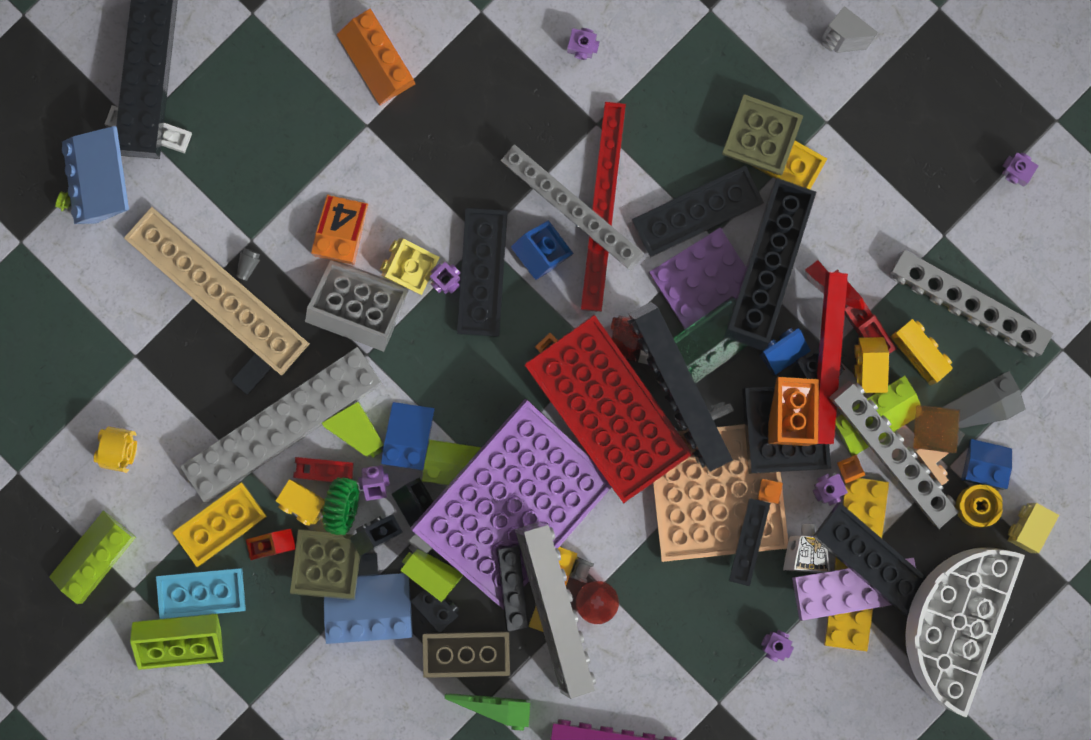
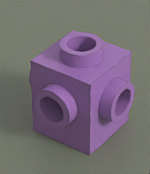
(583, 36)
(1024, 173)
(439, 272)
(374, 482)
(837, 486)
(769, 645)

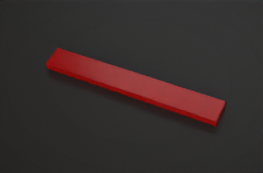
(830, 352)

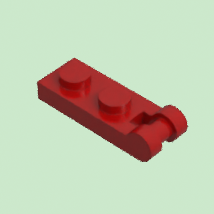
(323, 469)

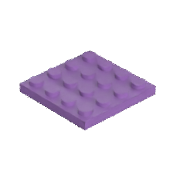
(700, 277)

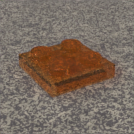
(936, 429)

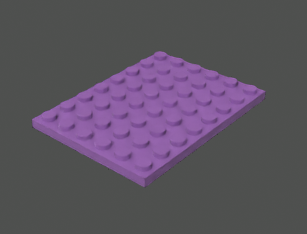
(515, 480)

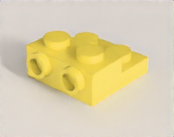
(409, 265)

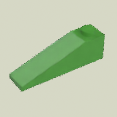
(504, 710)

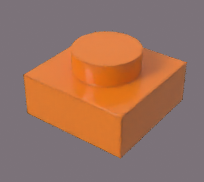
(851, 468)
(769, 491)

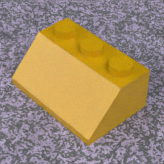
(922, 352)

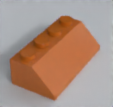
(375, 57)

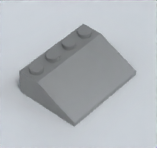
(356, 305)

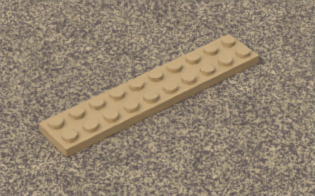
(216, 291)

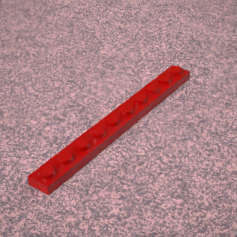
(603, 203)

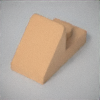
(929, 459)

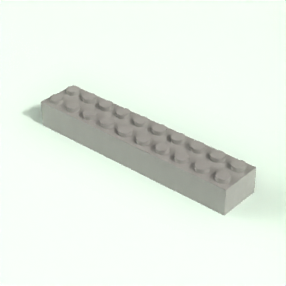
(281, 425)

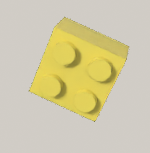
(1032, 527)

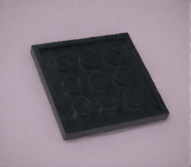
(775, 457)

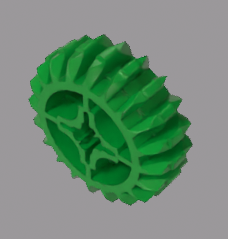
(340, 506)

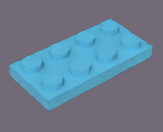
(200, 593)

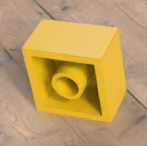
(872, 364)
(301, 501)

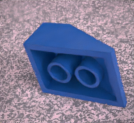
(407, 436)

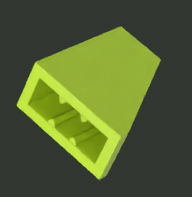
(356, 430)
(431, 573)

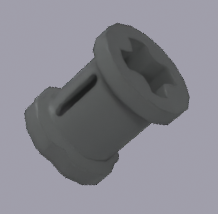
(581, 570)

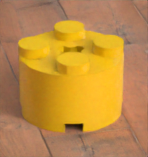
(115, 449)
(991, 505)

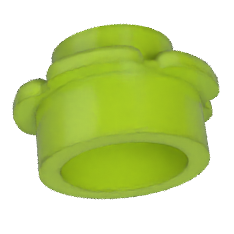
(63, 201)

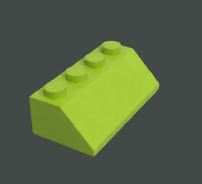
(896, 405)
(446, 461)
(92, 558)
(177, 641)

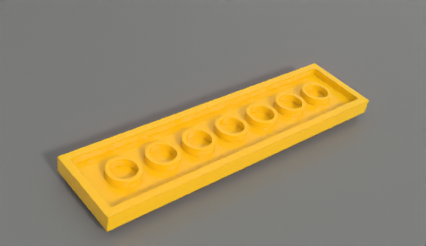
(868, 503)

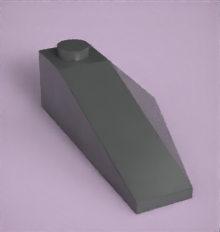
(990, 402)

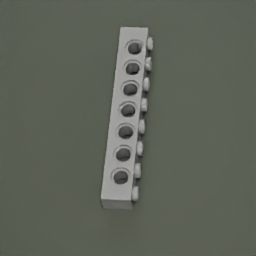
(572, 207)
(1038, 335)
(937, 514)

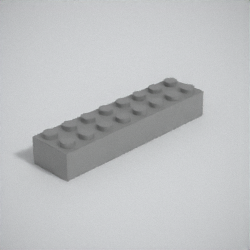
(555, 609)

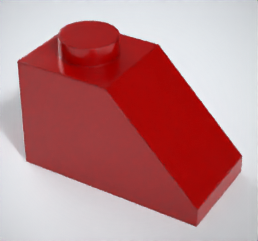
(270, 544)

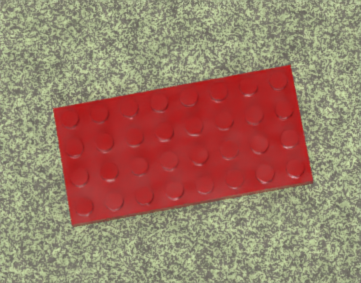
(608, 409)

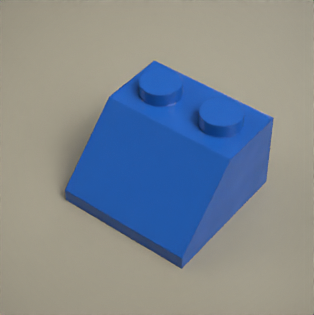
(541, 250)
(988, 464)

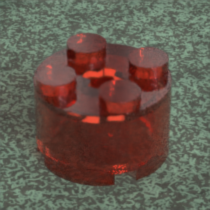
(625, 338)
(603, 612)

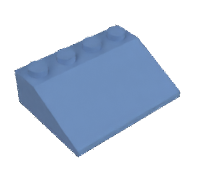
(95, 176)
(377, 613)

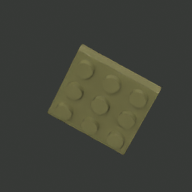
(762, 135)
(325, 565)

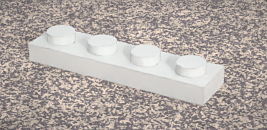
(173, 137)

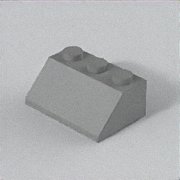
(848, 33)

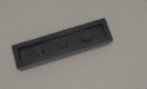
(749, 542)
(512, 587)

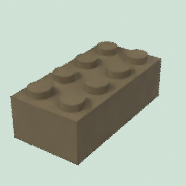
(466, 654)

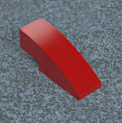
(816, 275)
(867, 325)

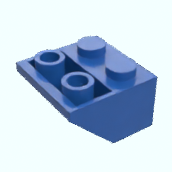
(784, 352)

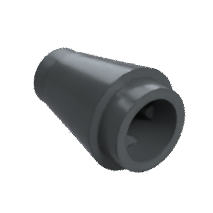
(247, 263)

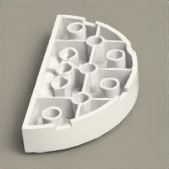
(957, 622)

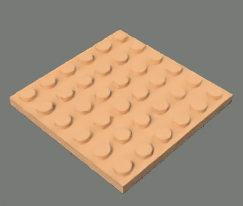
(705, 510)

